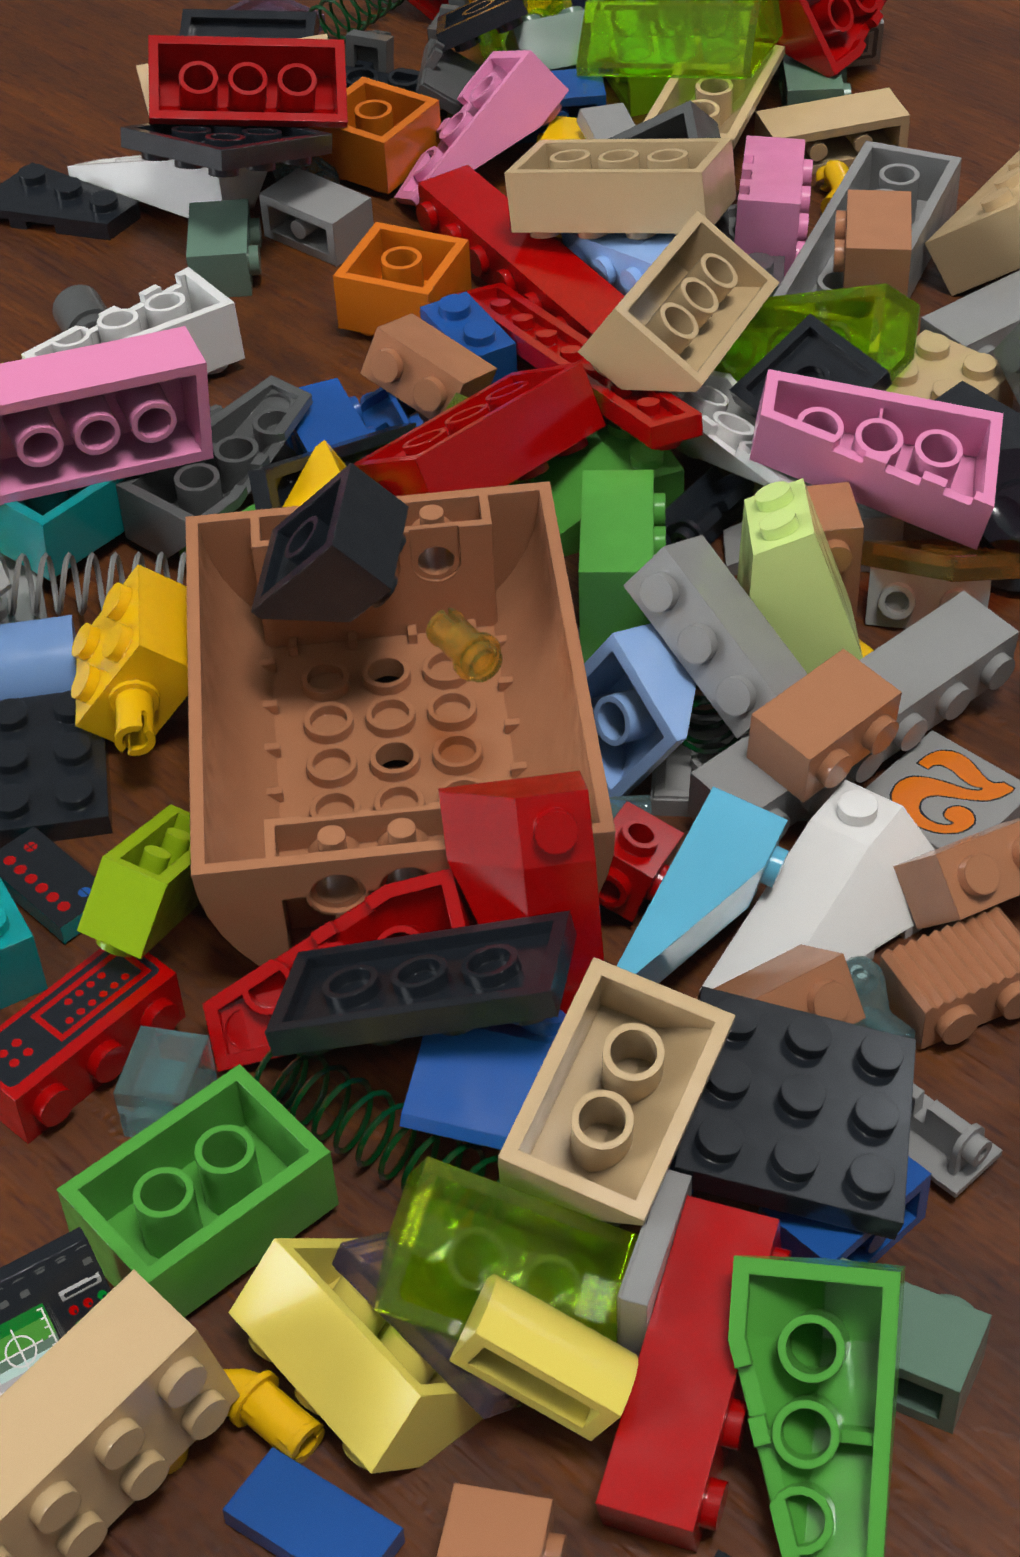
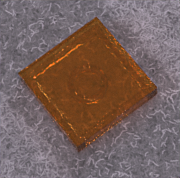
(941, 560)

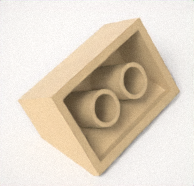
(614, 1096)

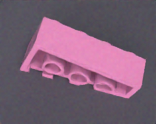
(774, 197)

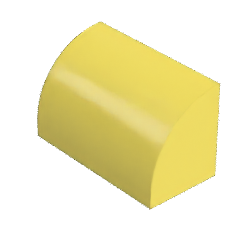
(546, 1359)

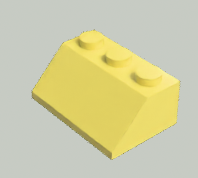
(347, 1359)

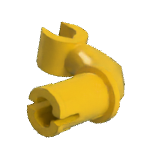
(270, 1415)

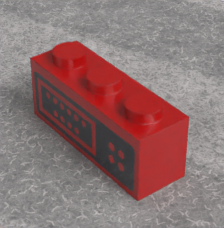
(80, 1036)

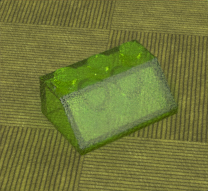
(465, 1227)

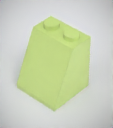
(794, 575)

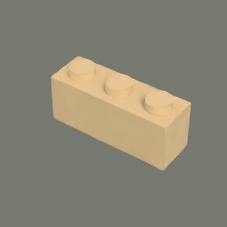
(838, 125)

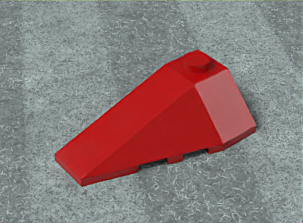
(827, 32)
(402, 908)

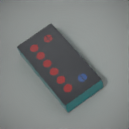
(46, 882)

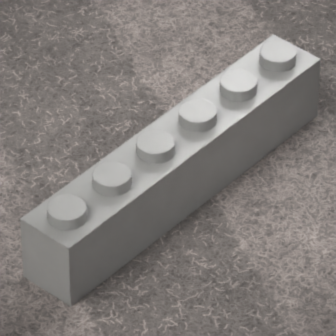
(934, 664)

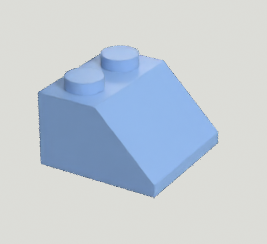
(638, 704)

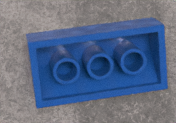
(476, 1081)

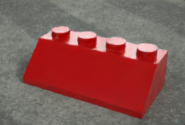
(247, 81)
(493, 435)

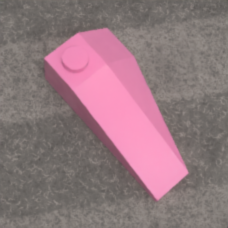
(501, 106)

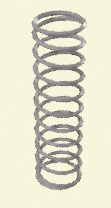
(82, 600)

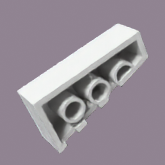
(188, 303)

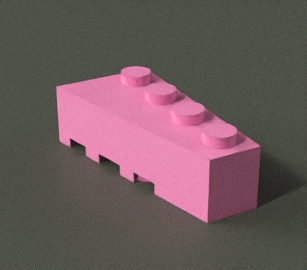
(896, 450)

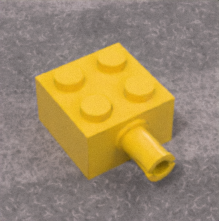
(133, 661)

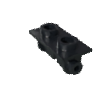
(707, 506)

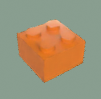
(383, 134)
(396, 274)

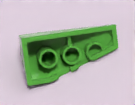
(821, 1394)

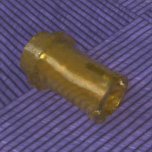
(473, 653)

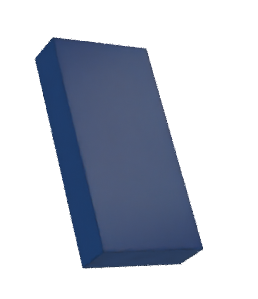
(307, 1516)

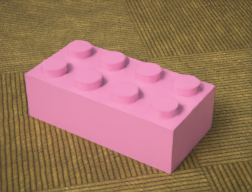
(102, 414)

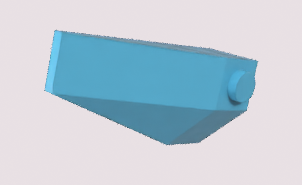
(707, 884)

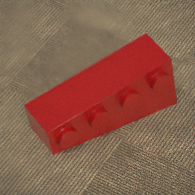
(686, 1389)

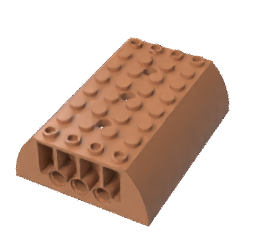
(295, 730)

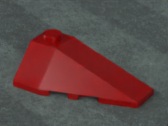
(528, 853)

